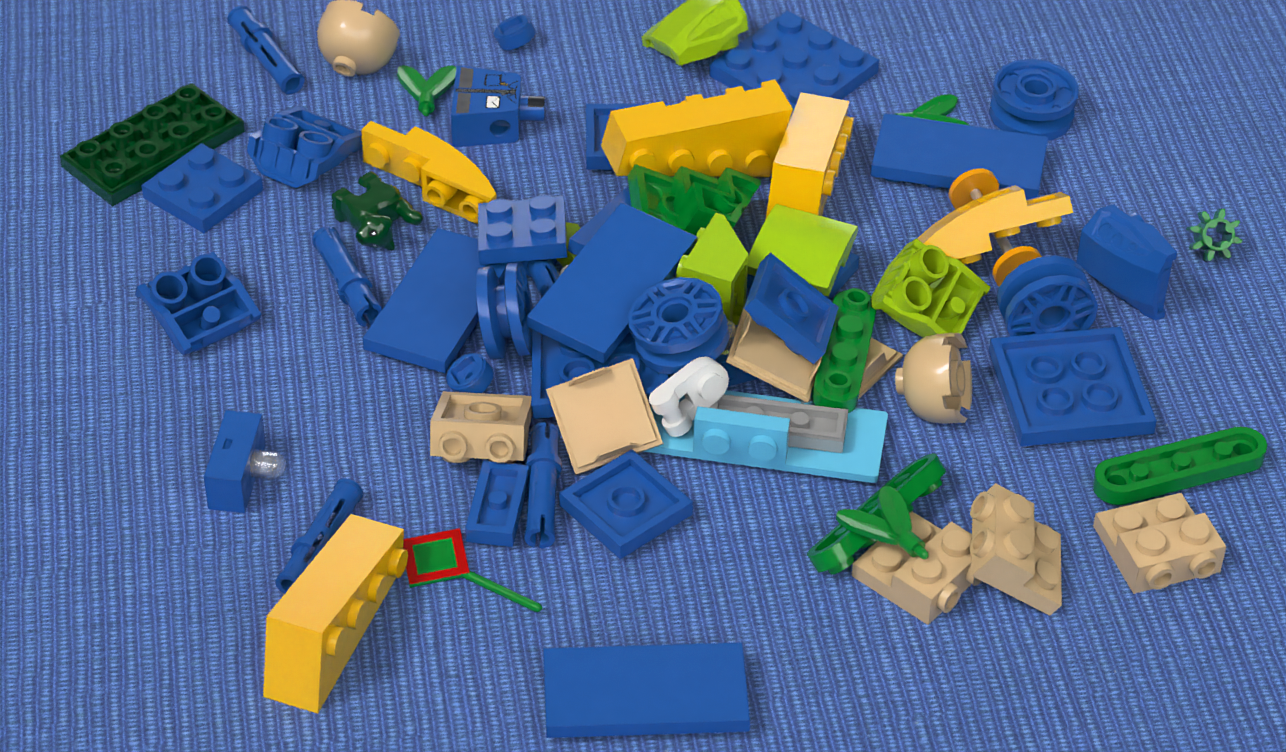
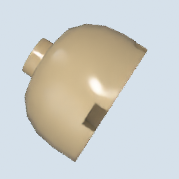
(356, 39)
(936, 379)

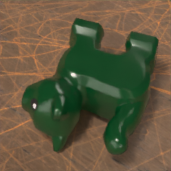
(374, 211)

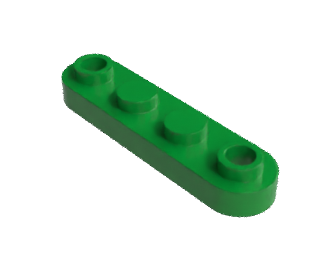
(845, 357)
(1179, 465)
(914, 481)

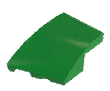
(691, 196)

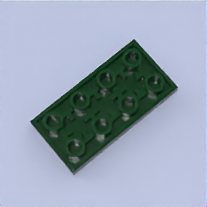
(150, 141)

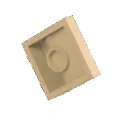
(480, 427)
(1160, 542)
(1015, 550)
(916, 584)

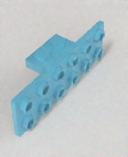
(764, 441)

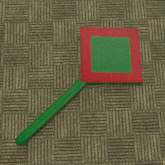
(443, 558)

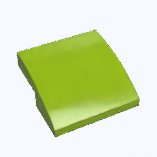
(806, 244)

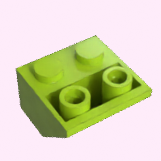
(721, 262)

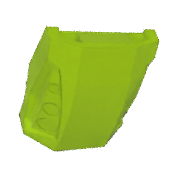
(698, 30)
(928, 290)

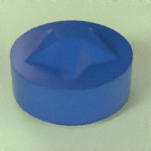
(514, 32)
(470, 374)

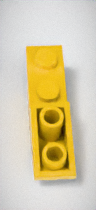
(423, 159)
(966, 230)

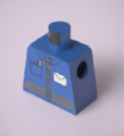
(490, 107)

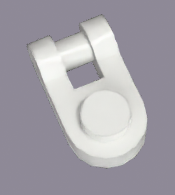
(700, 382)

